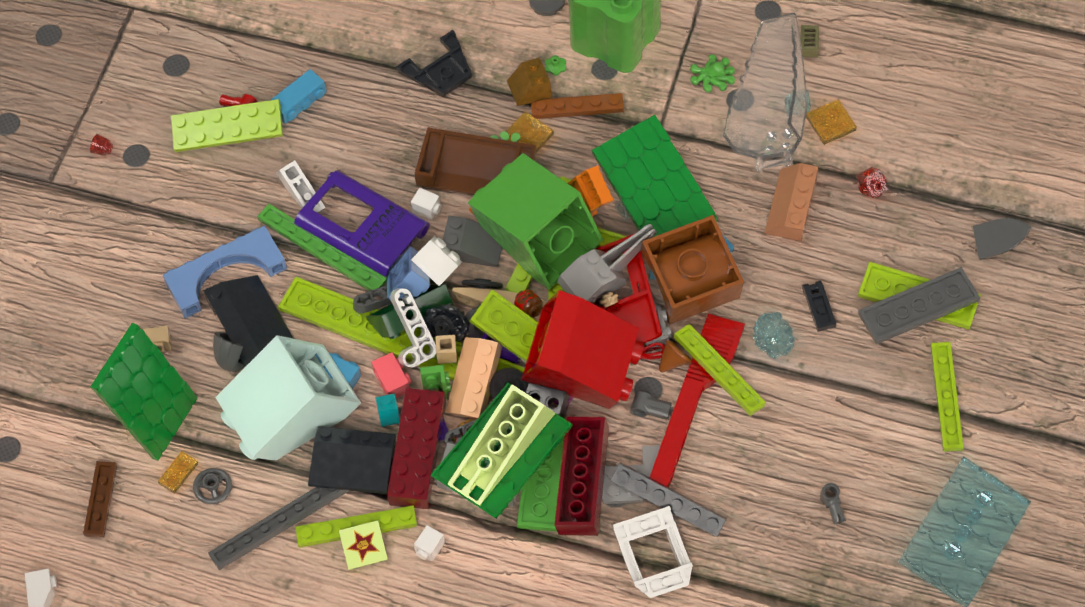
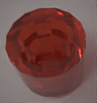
(100, 145)

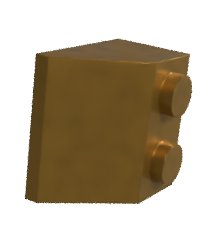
(529, 82)

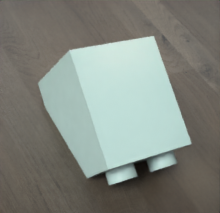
(285, 398)

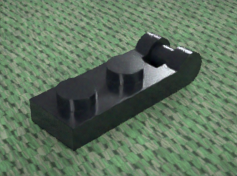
(819, 306)

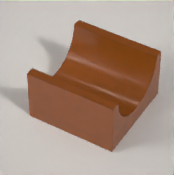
(693, 269)

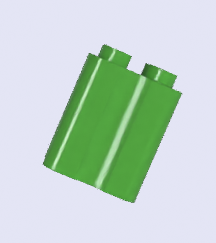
(614, 29)

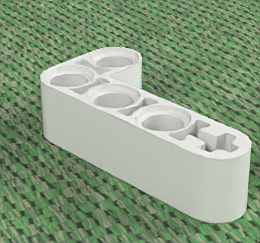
(409, 326)

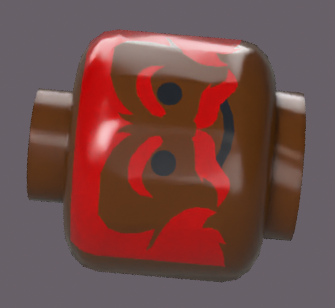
(529, 303)

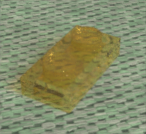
(178, 472)

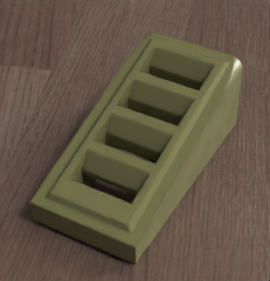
(810, 51)

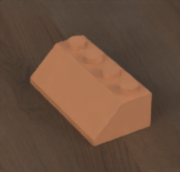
(792, 201)

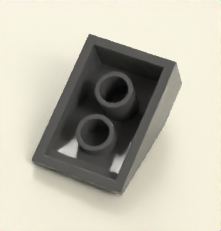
(471, 242)

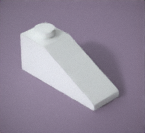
(298, 185)
(40, 588)

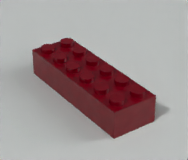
(416, 448)
(582, 477)

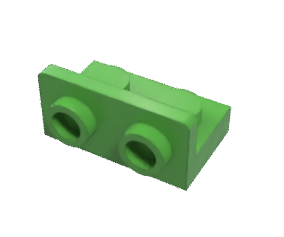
(435, 379)

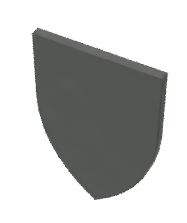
(999, 236)

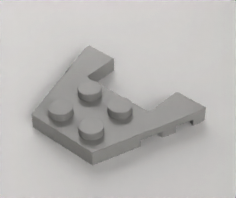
(618, 495)

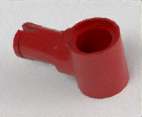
(228, 101)

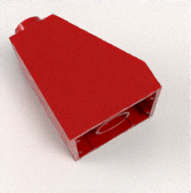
(582, 351)

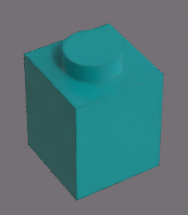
(387, 410)

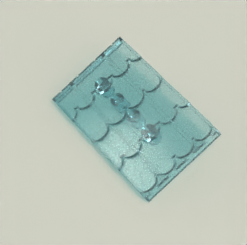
(964, 532)

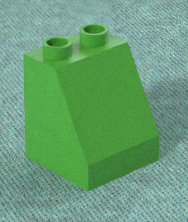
(536, 219)

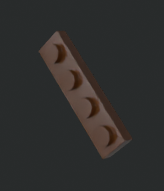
(100, 499)

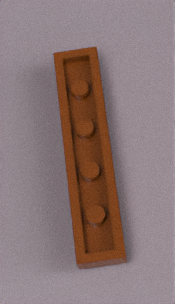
(578, 106)

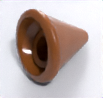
(672, 357)

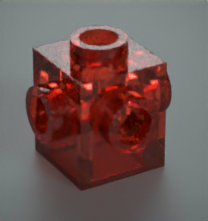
(872, 182)

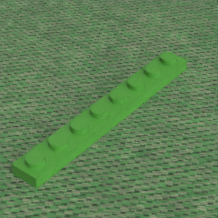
(323, 251)

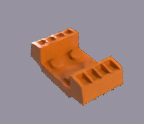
(592, 189)

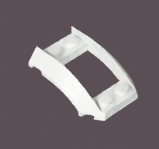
(646, 525)

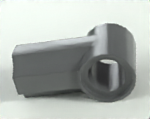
(645, 405)

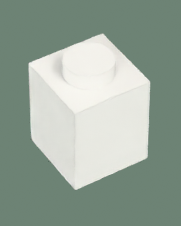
(426, 204)
(429, 543)

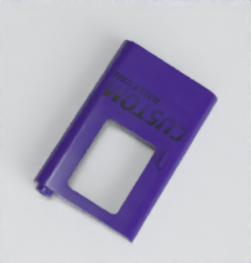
(381, 235)

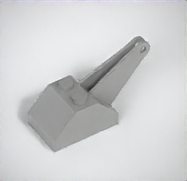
(595, 272)

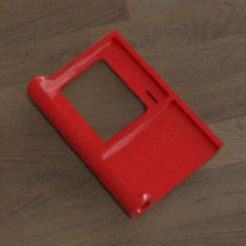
(639, 307)

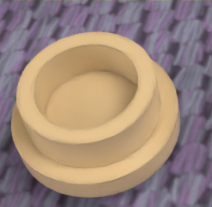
(609, 299)

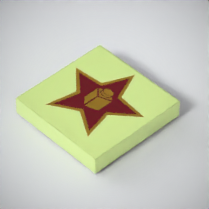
(363, 545)

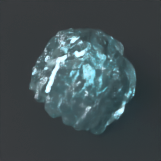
(769, 334)

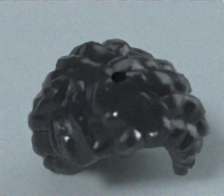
(449, 319)

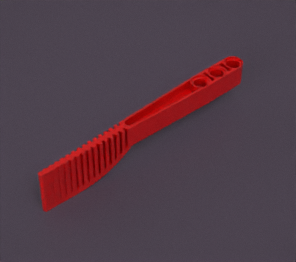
(724, 337)

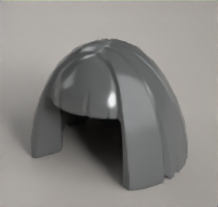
(226, 353)

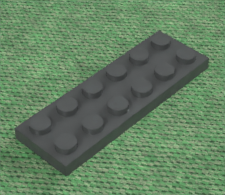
(918, 305)

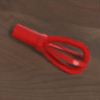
(649, 356)

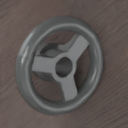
(209, 477)

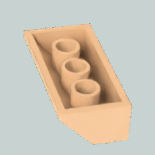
(473, 377)

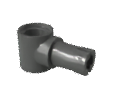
(833, 503)

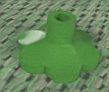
(555, 65)

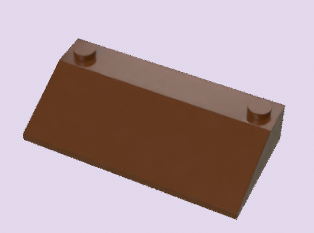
(464, 160)

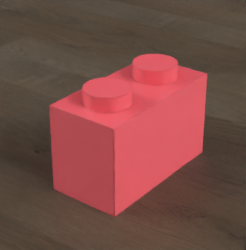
(390, 375)

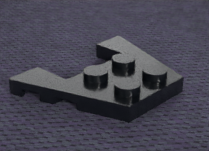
(445, 72)

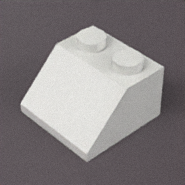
(437, 260)

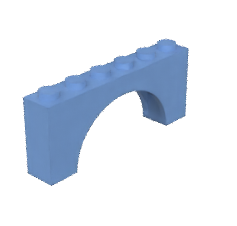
(253, 248)

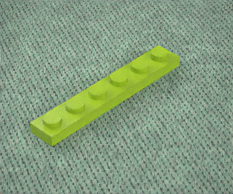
(719, 369)
(946, 397)
(329, 530)

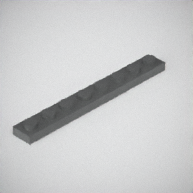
(273, 525)

